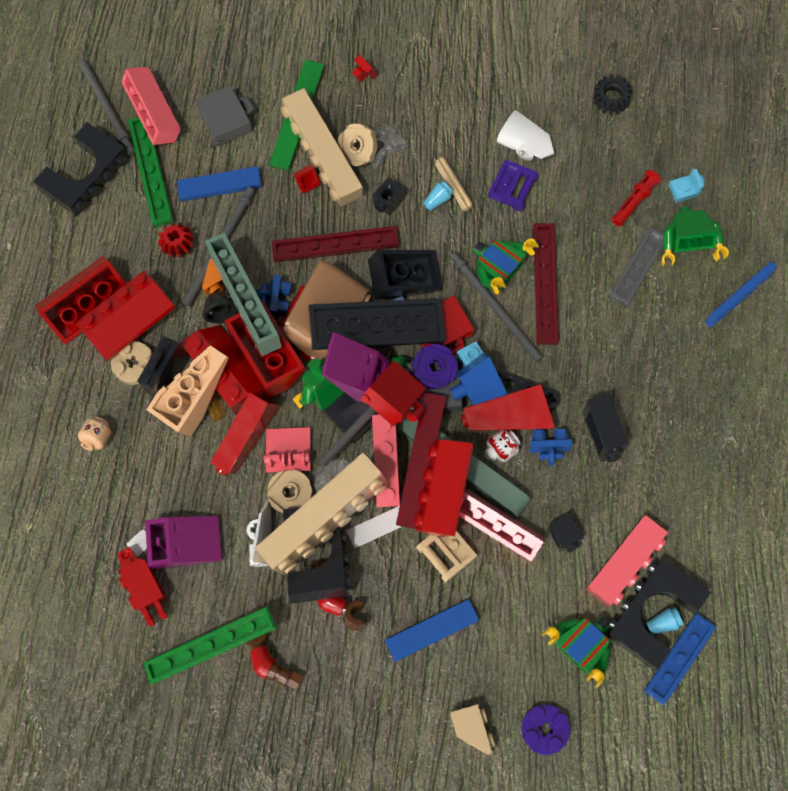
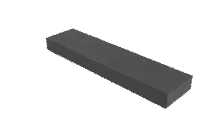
(637, 267)

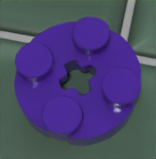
(444, 360)
(533, 736)

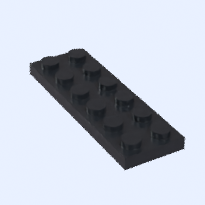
(378, 323)

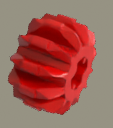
(175, 240)

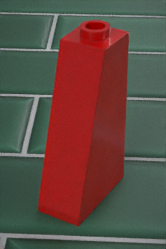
(514, 411)
(244, 433)

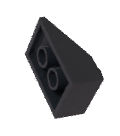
(404, 273)

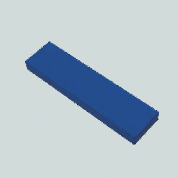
(218, 184)
(740, 295)
(431, 630)
(679, 659)

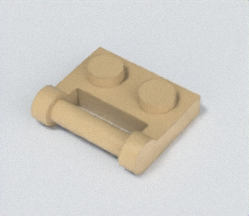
(454, 548)

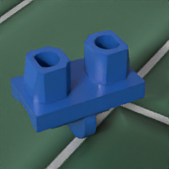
(277, 287)
(541, 445)

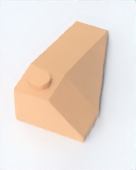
(188, 396)

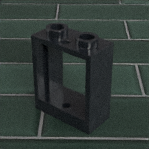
(605, 428)

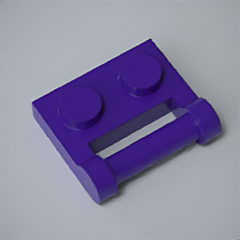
(506, 182)

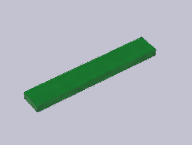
(287, 141)
(151, 175)
(210, 645)

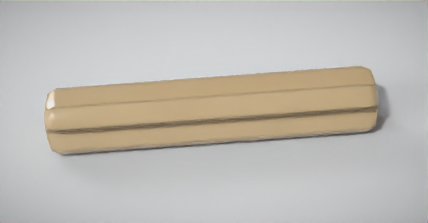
(453, 182)

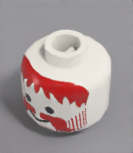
(503, 446)

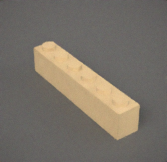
(322, 148)

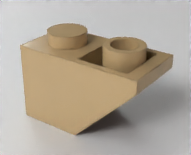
(470, 728)

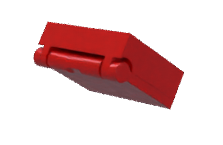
(455, 325)
(394, 394)

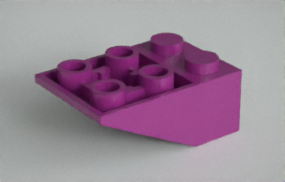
(352, 365)
(182, 541)

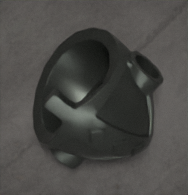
(219, 307)

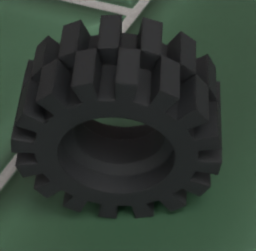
(609, 104)

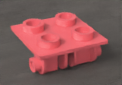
(287, 449)

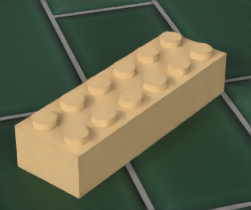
(322, 515)

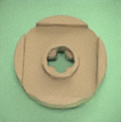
(367, 141)
(120, 362)
(289, 479)

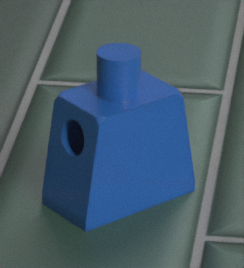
(478, 381)

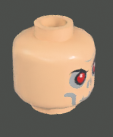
(94, 433)

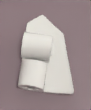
(525, 137)
(263, 529)

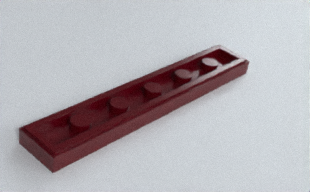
(335, 244)
(545, 284)
(426, 433)

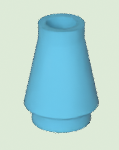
(438, 195)
(664, 622)

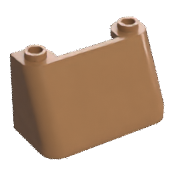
(325, 286)

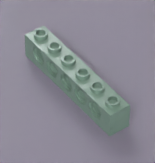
(243, 294)

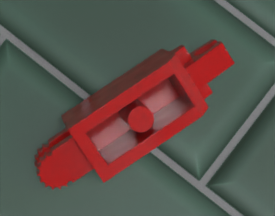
(142, 585)

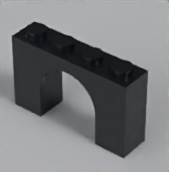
(76, 194)
(325, 581)
(629, 631)

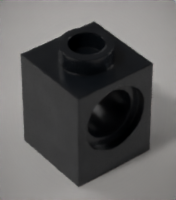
(391, 189)
(565, 534)

